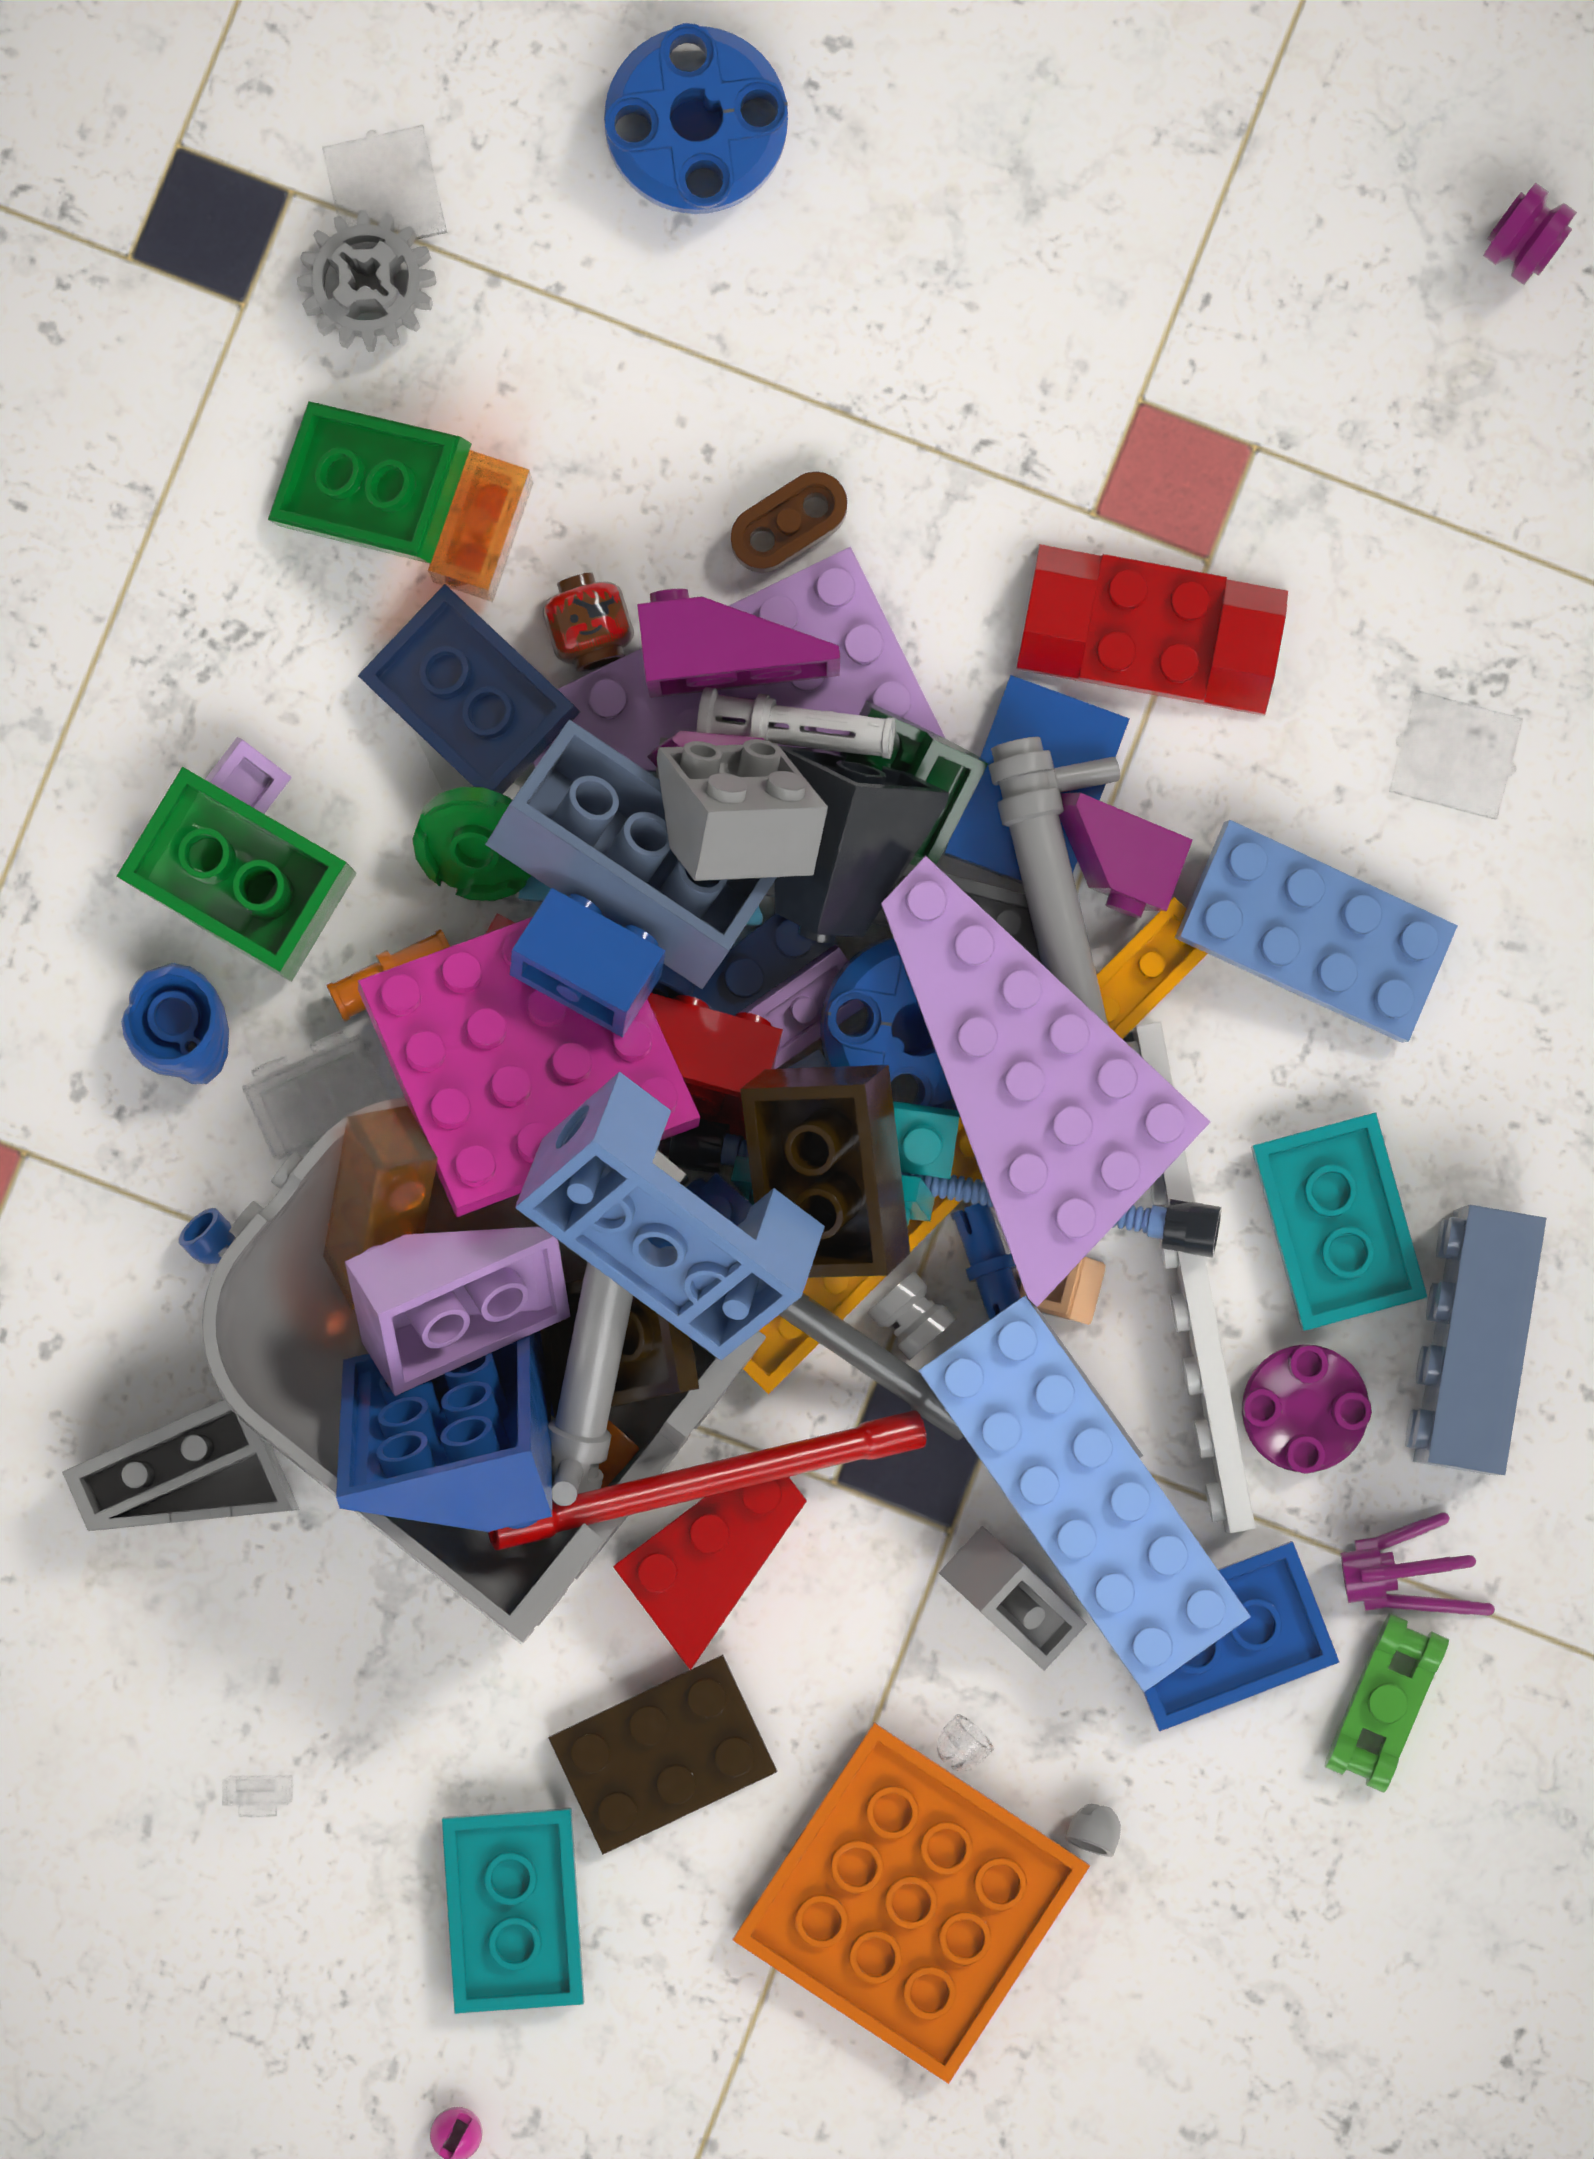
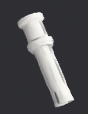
(761, 714)

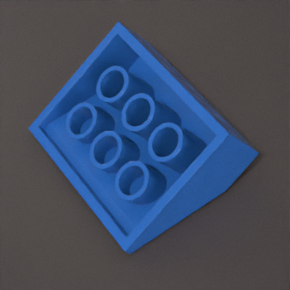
(452, 1449)

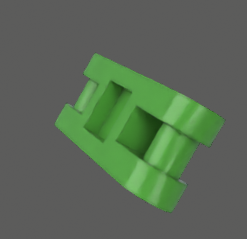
(1386, 1702)

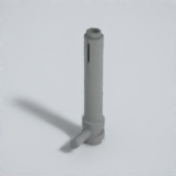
(1032, 813)
(588, 1387)

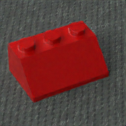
(716, 1053)

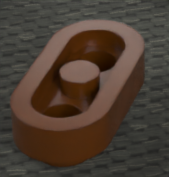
(787, 522)

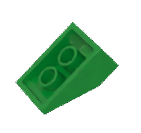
(237, 873)

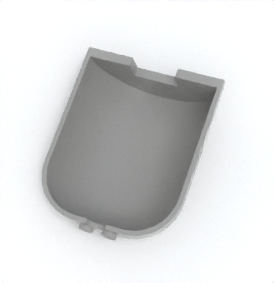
(278, 1354)

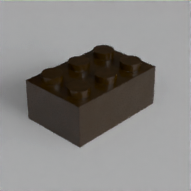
(835, 1154)

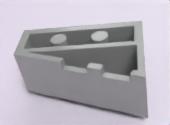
(181, 1473)

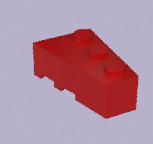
(707, 1559)

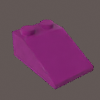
(719, 647)

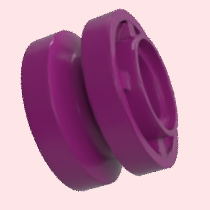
(1529, 233)

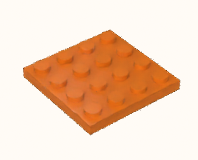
(911, 1902)

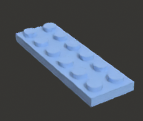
(1084, 1493)

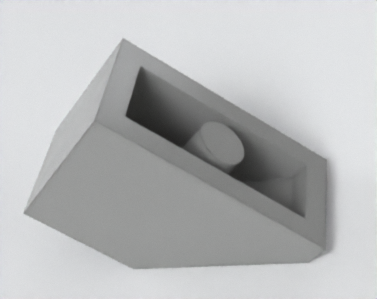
(1013, 1598)

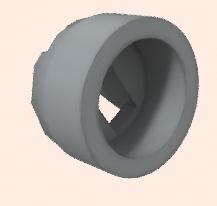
(1095, 1830)

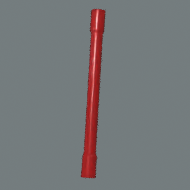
(867, 1441)

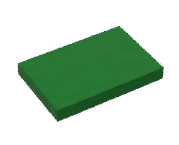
(370, 482)

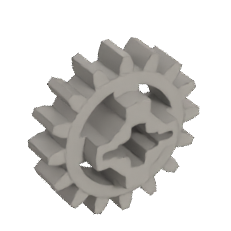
(384, 260)

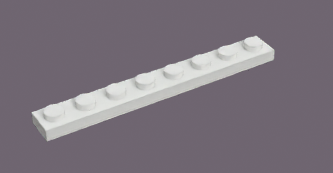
(1195, 1313)

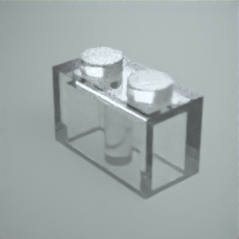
(310, 1096)

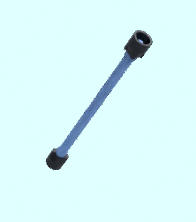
(1181, 1225)

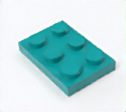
(1339, 1221)
(513, 1910)

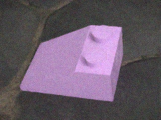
(453, 1298)

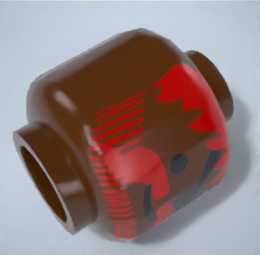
(588, 622)

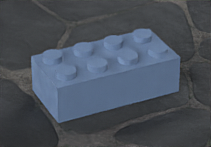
(600, 831)
(1477, 1339)

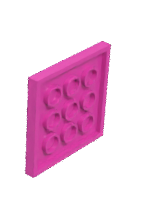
(502, 1063)

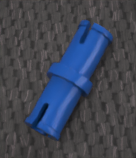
(987, 1258)

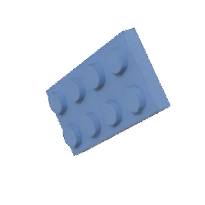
(1316, 931)

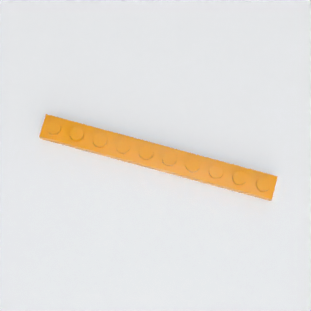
(1129, 991)

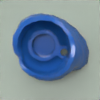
(169, 1011)

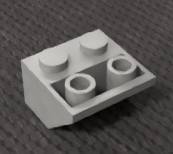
(739, 811)

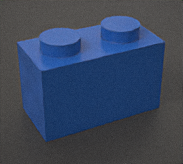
(588, 961)

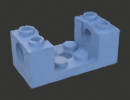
(606, 1197)

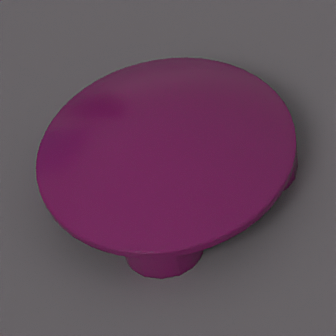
(1305, 1408)

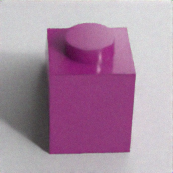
(1124, 854)

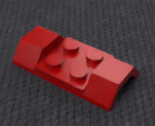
(1153, 629)

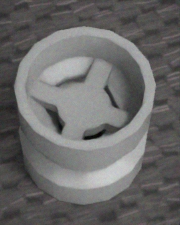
(911, 1315)

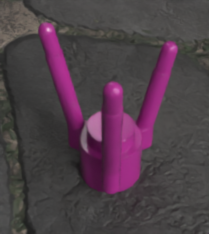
(1373, 1573)

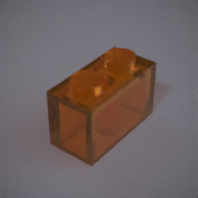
(481, 526)

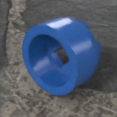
(206, 1236)

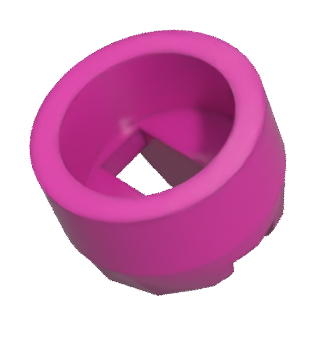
(443, 2127)

